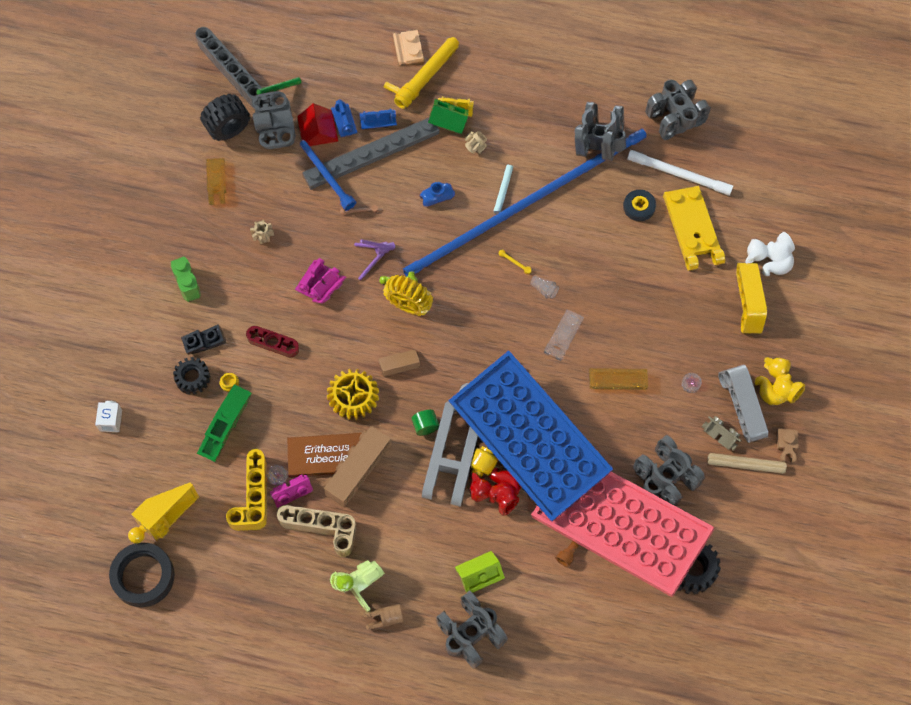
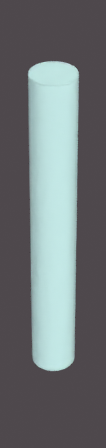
(503, 189)

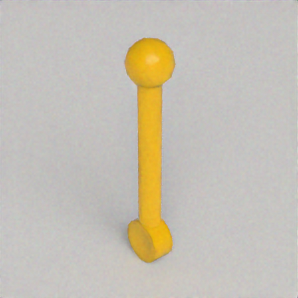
(527, 270)

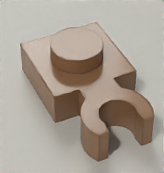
(788, 442)

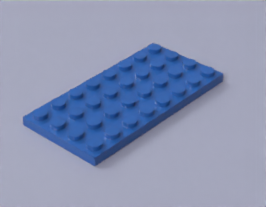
(530, 436)

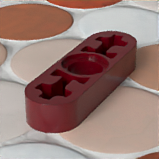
(287, 341)

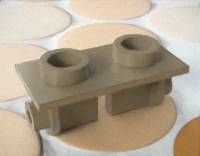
(716, 427)

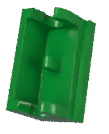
(448, 116)

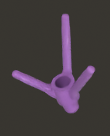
(380, 249)

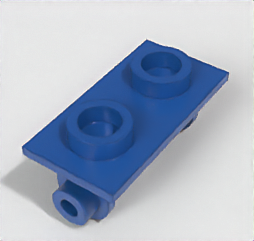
(343, 119)
(378, 119)

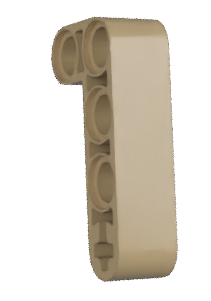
(315, 526)

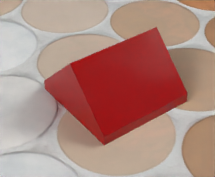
(317, 125)

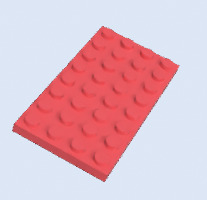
(634, 531)

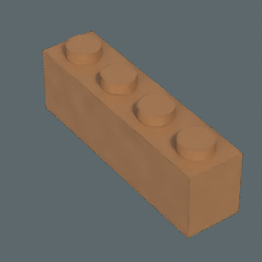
(357, 466)

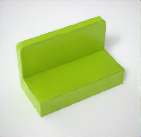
(480, 572)

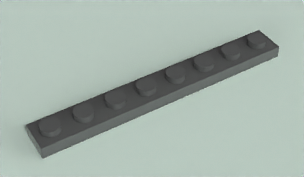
(372, 152)

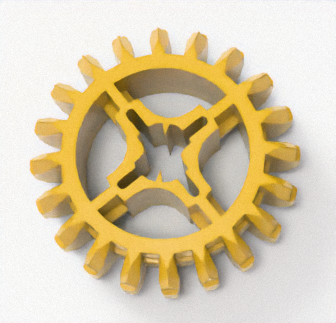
(408, 295)
(338, 389)

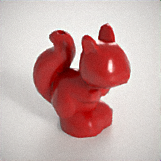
(503, 493)

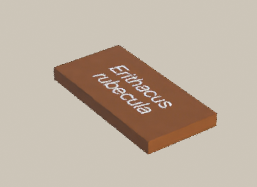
(318, 453)

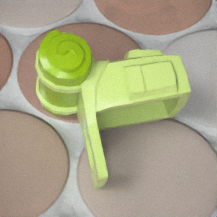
(357, 580)

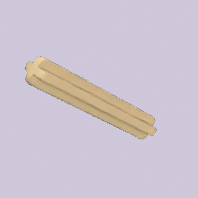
(747, 463)

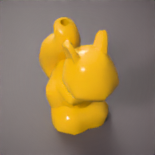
(783, 387)

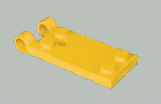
(690, 218)

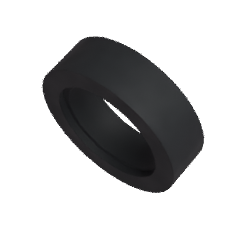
(130, 553)

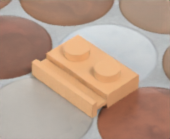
(408, 47)

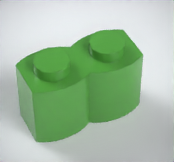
(185, 279)

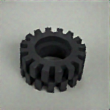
(183, 368)

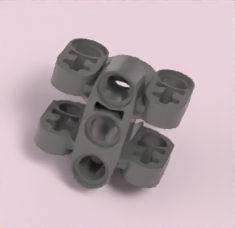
(678, 102)
(273, 120)
(607, 138)
(667, 451)
(488, 628)

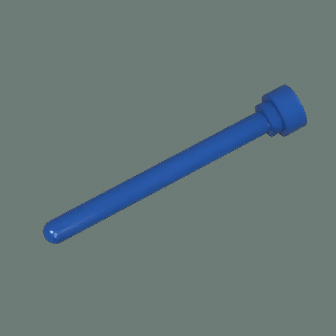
(347, 201)

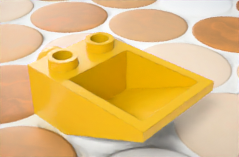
(161, 512)

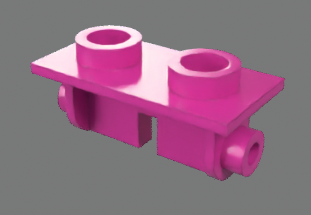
(312, 276)
(321, 292)
(299, 487)

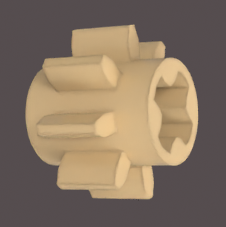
(476, 142)
(262, 231)

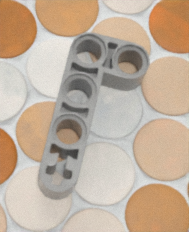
(745, 402)

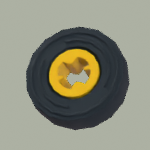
(643, 197)

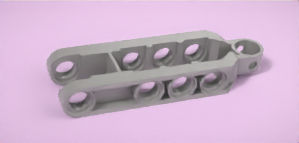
(445, 465)

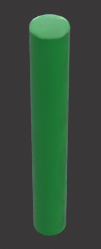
(280, 86)

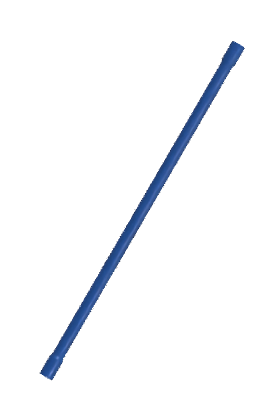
(418, 265)

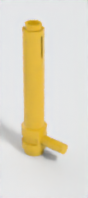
(411, 90)

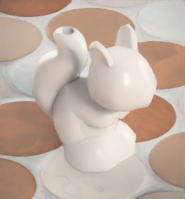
(778, 252)

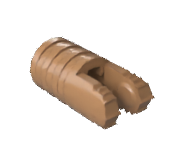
(389, 616)

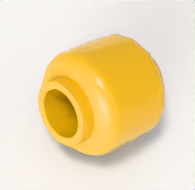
(483, 461)

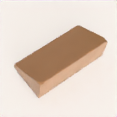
(399, 363)

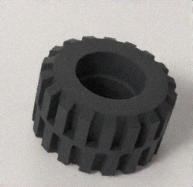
(225, 117)
(711, 569)

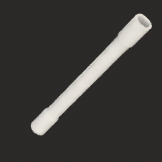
(716, 185)

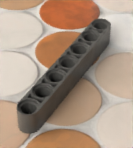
(228, 64)

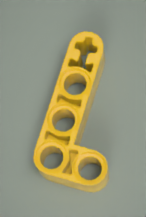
(751, 297)
(252, 490)

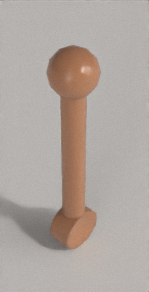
(374, 209)

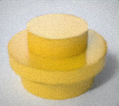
(228, 380)

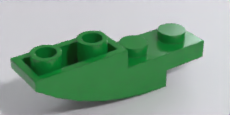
(224, 422)

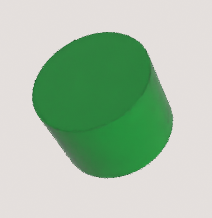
(425, 422)

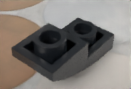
(202, 341)

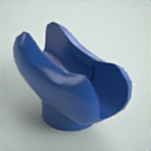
(437, 193)

